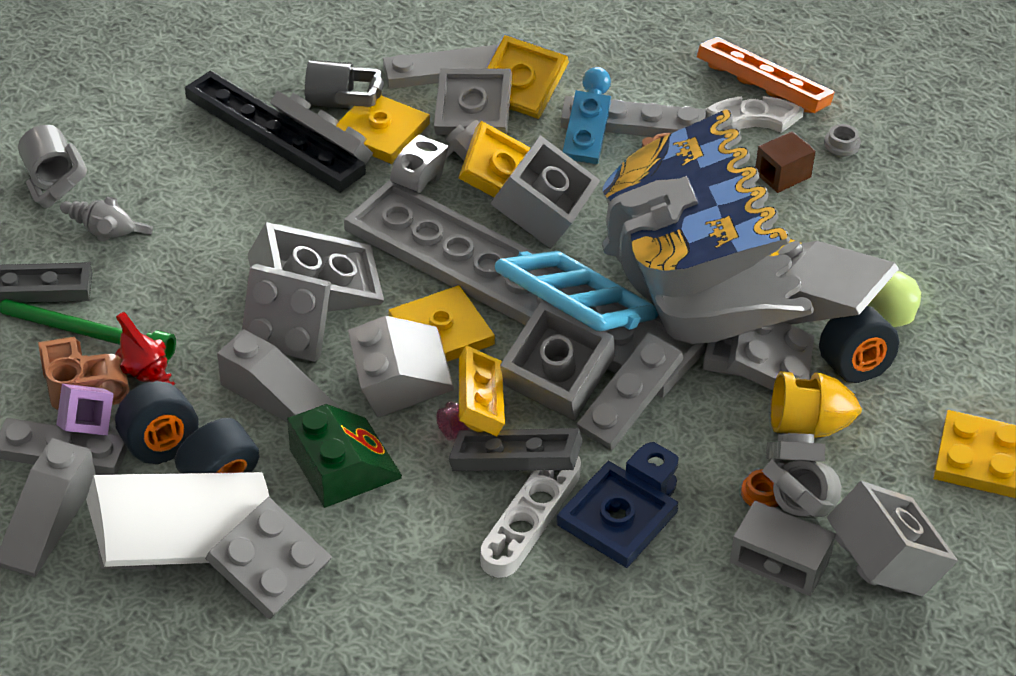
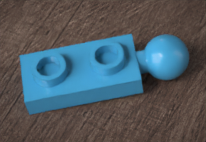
(589, 117)

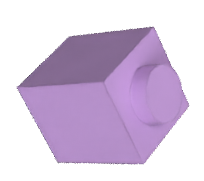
(84, 409)

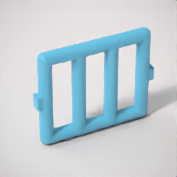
(578, 304)

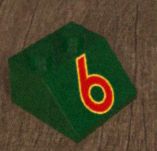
(339, 453)

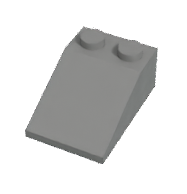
(341, 261)
(835, 278)

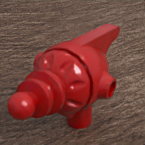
(141, 354)

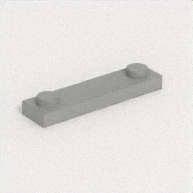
(425, 67)

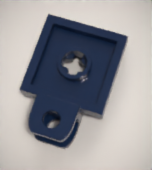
(639, 490)

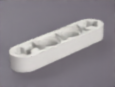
(526, 509)

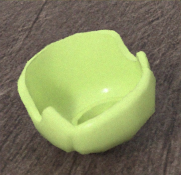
(898, 300)

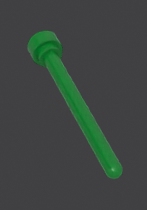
(78, 325)

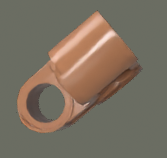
(64, 364)

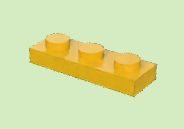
(481, 392)

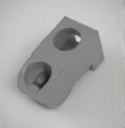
(417, 167)

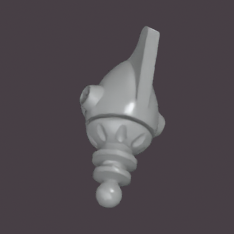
(104, 218)

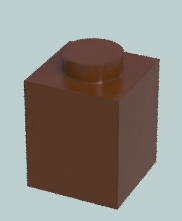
(785, 161)

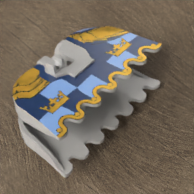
(700, 235)

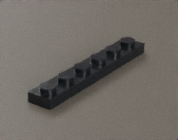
(276, 131)

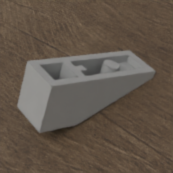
(267, 377)
(46, 506)

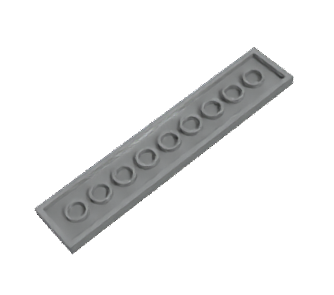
(466, 255)

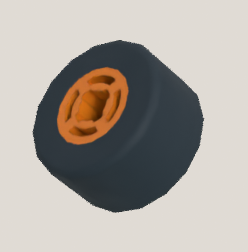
(859, 345)
(155, 421)
(218, 448)

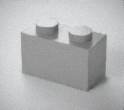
(782, 548)

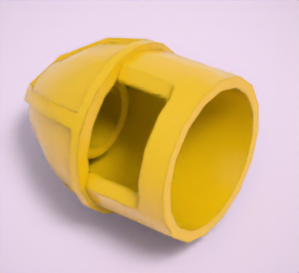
(812, 405)

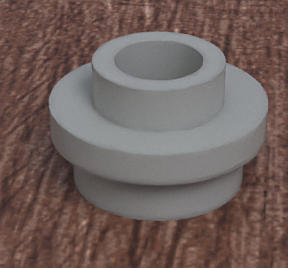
(842, 140)

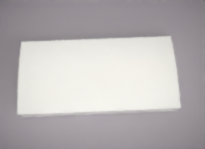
(169, 515)

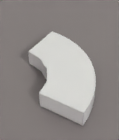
(763, 113)

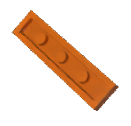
(757, 71)

